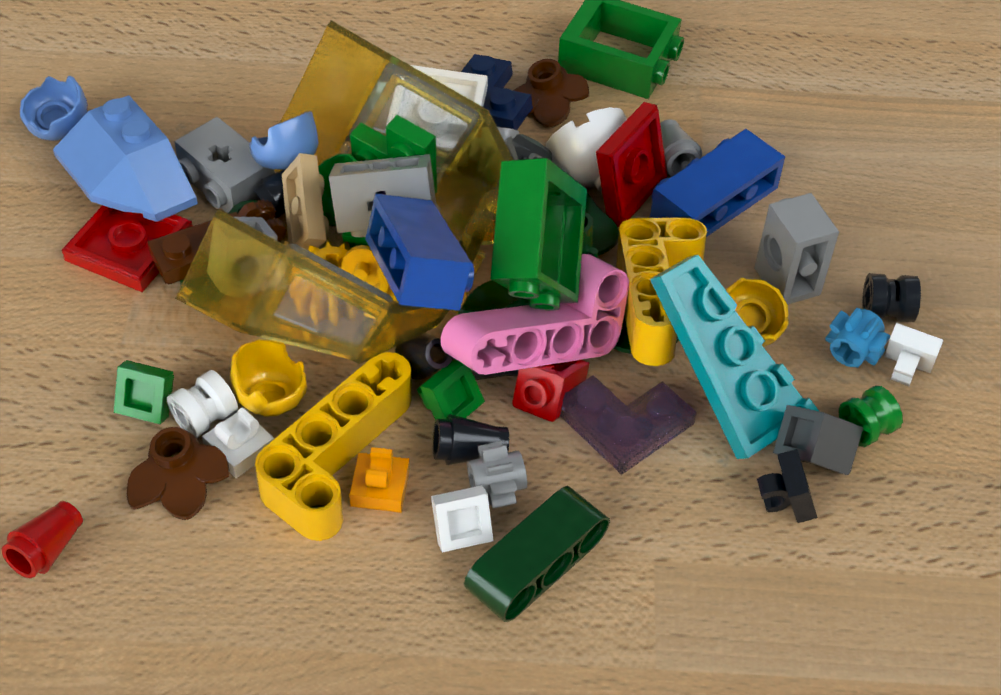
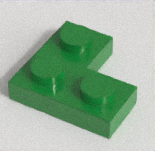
(401, 140)

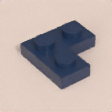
(505, 105)

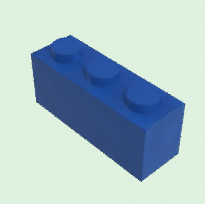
(720, 182)
(418, 253)

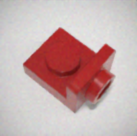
(543, 388)

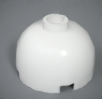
(576, 148)

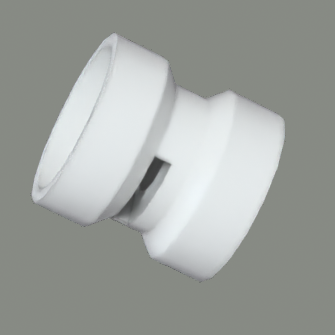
(202, 403)

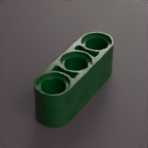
(536, 553)

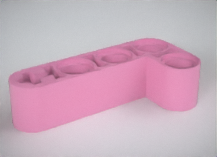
(535, 337)

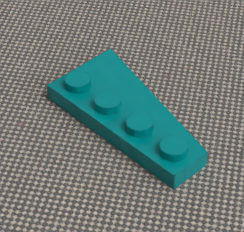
(727, 357)

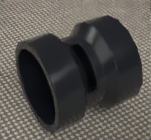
(892, 296)

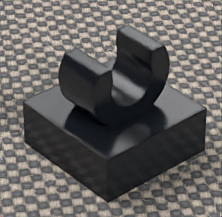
(788, 488)

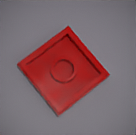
(632, 163)
(117, 245)

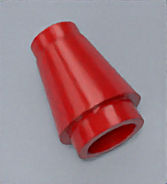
(41, 540)

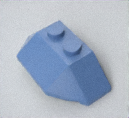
(125, 162)

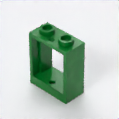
(612, 66)
(538, 233)

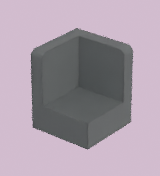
(819, 438)

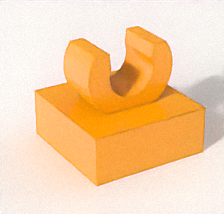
(379, 481)

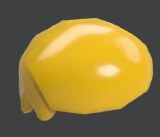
(760, 306)
(266, 378)

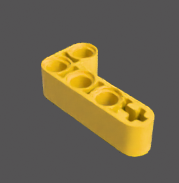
(643, 252)
(342, 428)

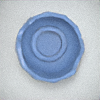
(53, 108)
(286, 142)

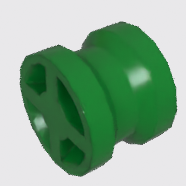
(875, 412)

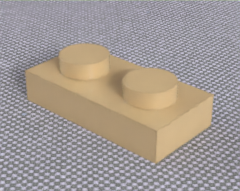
(303, 202)

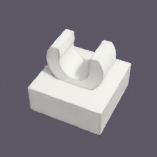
(911, 351)
(240, 440)
(462, 518)

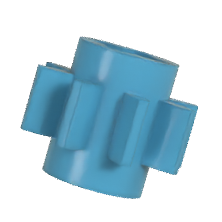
(857, 337)

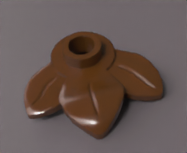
(552, 91)
(177, 479)

